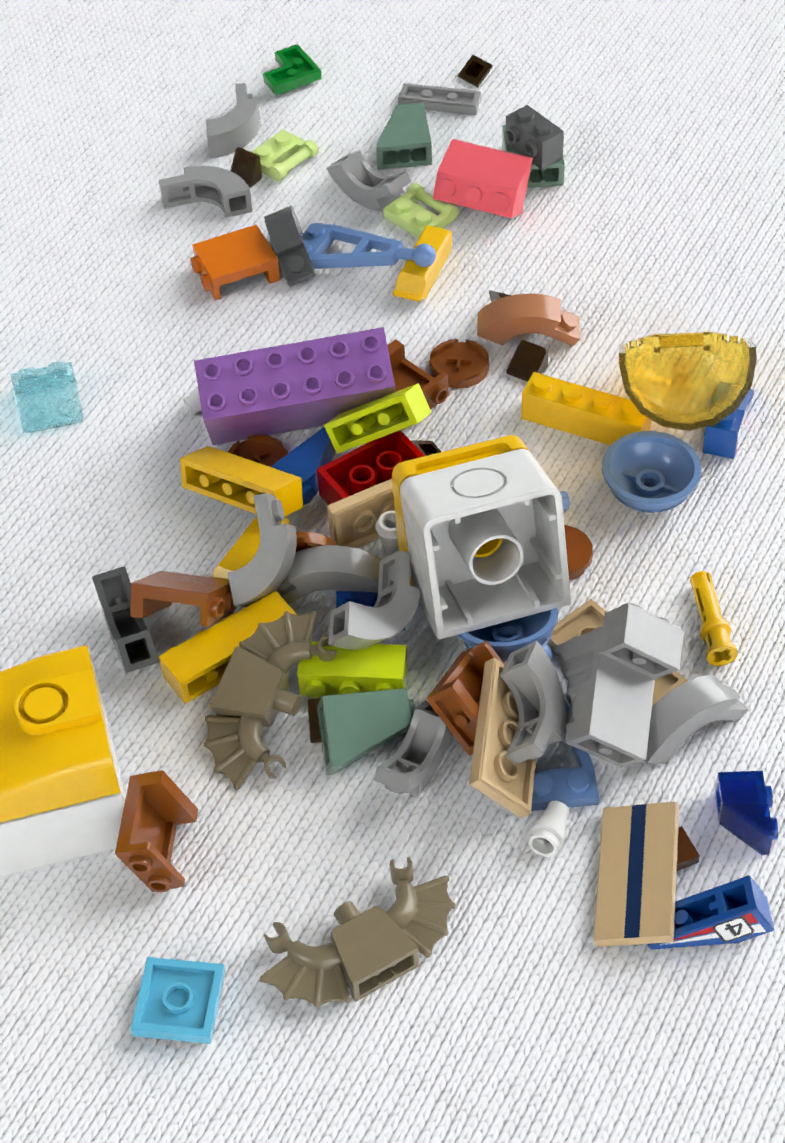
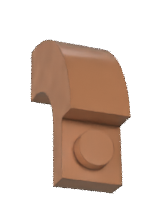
(527, 314)

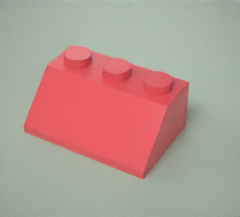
(483, 178)

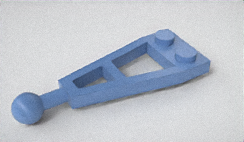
(320, 236)
(568, 785)

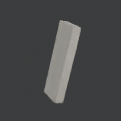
(441, 98)

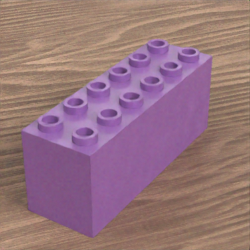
(292, 384)

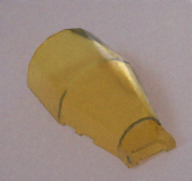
(687, 377)

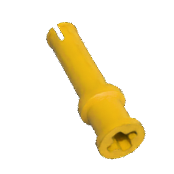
(714, 628)

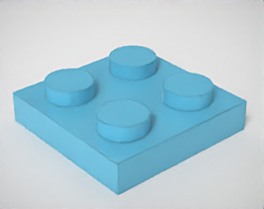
(178, 1000)

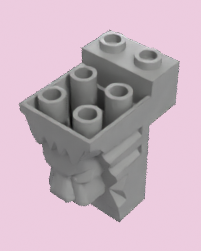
(613, 682)

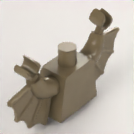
(255, 692)
(365, 947)

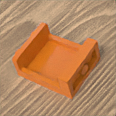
(234, 258)

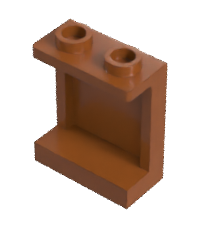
(408, 374)
(165, 587)
(459, 692)
(149, 828)

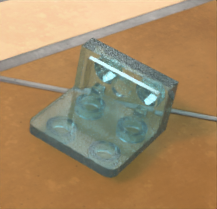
(47, 397)

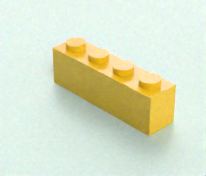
(580, 410)
(238, 480)
(202, 660)

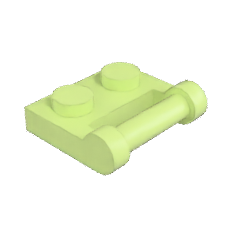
(283, 153)
(414, 217)

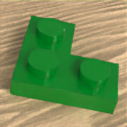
(295, 70)

